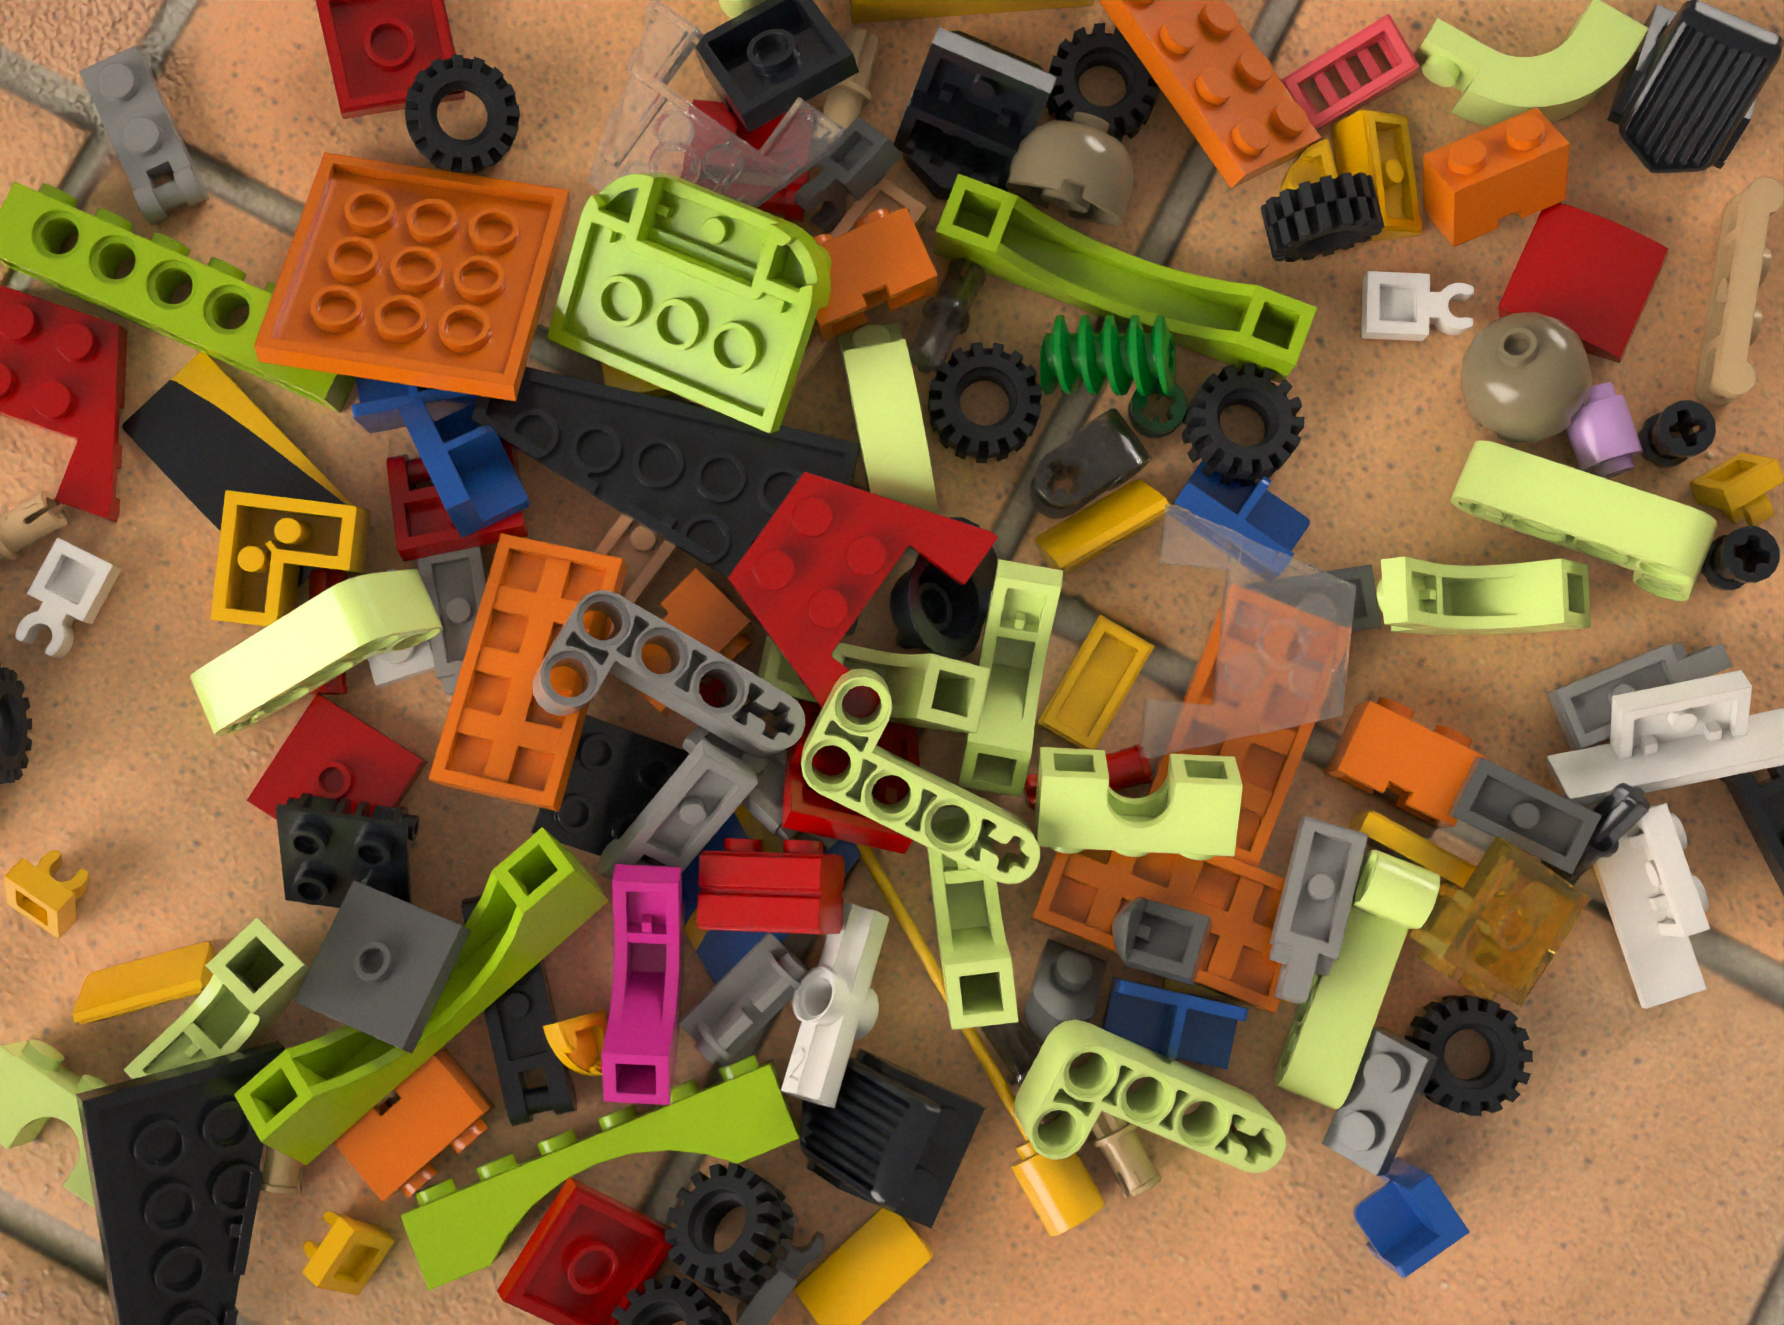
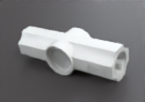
(835, 1007)

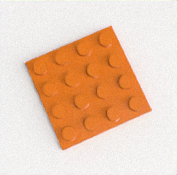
(415, 277)

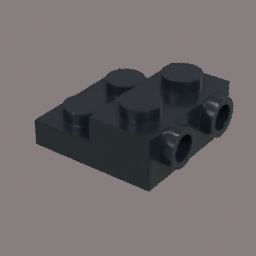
(772, 58)

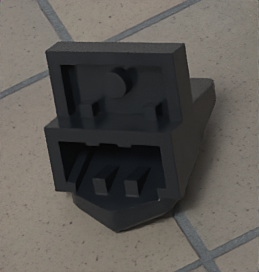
(1692, 87)
(970, 112)
(890, 1137)

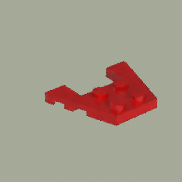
(69, 379)
(825, 562)

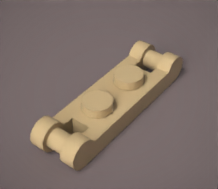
(1731, 312)

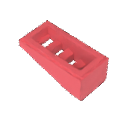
(1388, 37)

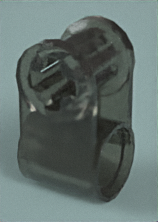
(1095, 461)

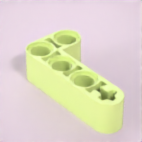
(1589, 515)
(314, 646)
(925, 791)
(1342, 1007)
(1154, 1107)

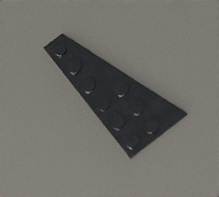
(665, 462)
(175, 1188)

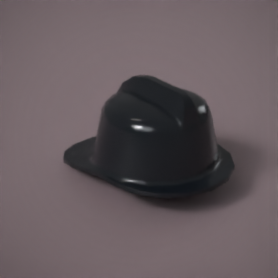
(938, 611)

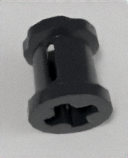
(1677, 417)
(1751, 545)

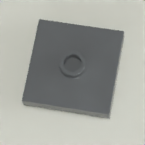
(382, 966)

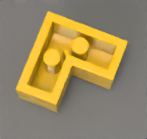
(268, 541)

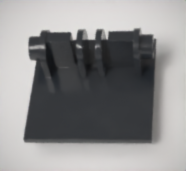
(608, 785)
(330, 848)

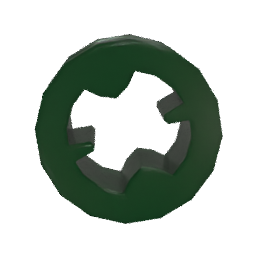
(1153, 429)

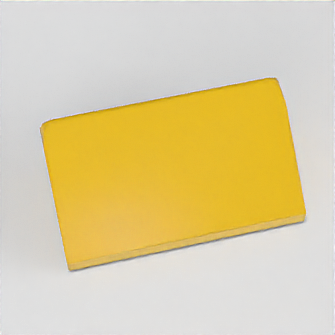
(1382, 148)
(1101, 526)
(144, 983)
(864, 1270)

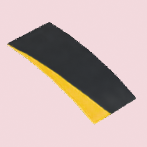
(218, 440)

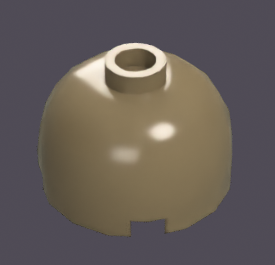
(1075, 169)
(1526, 377)

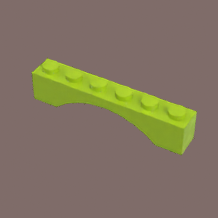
(1041, 254)
(333, 1081)
(471, 1225)

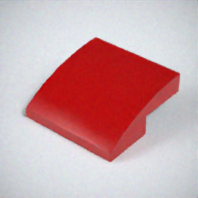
(1587, 276)
(818, 815)

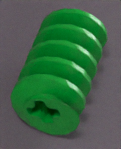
(1108, 357)

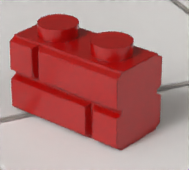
(771, 890)

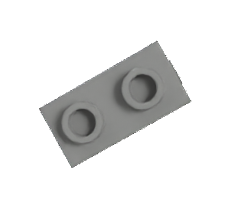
(744, 1000)

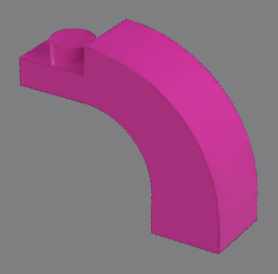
(646, 985)

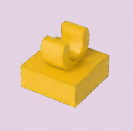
(1740, 487)
(42, 897)
(346, 1254)

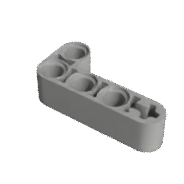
(676, 689)

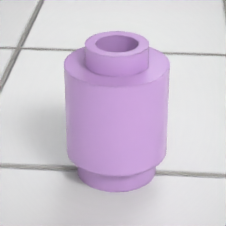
(1604, 434)

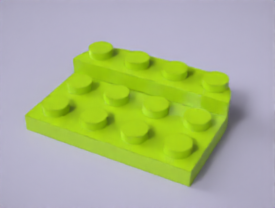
(693, 294)

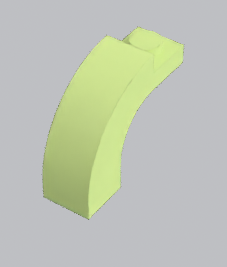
(1554, 82)
(888, 415)
(1484, 598)
(1015, 652)
(923, 687)
(970, 936)
(246, 995)

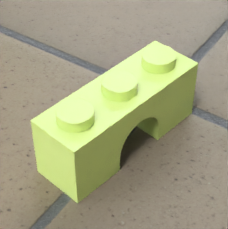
(1188, 815)
(33, 1091)

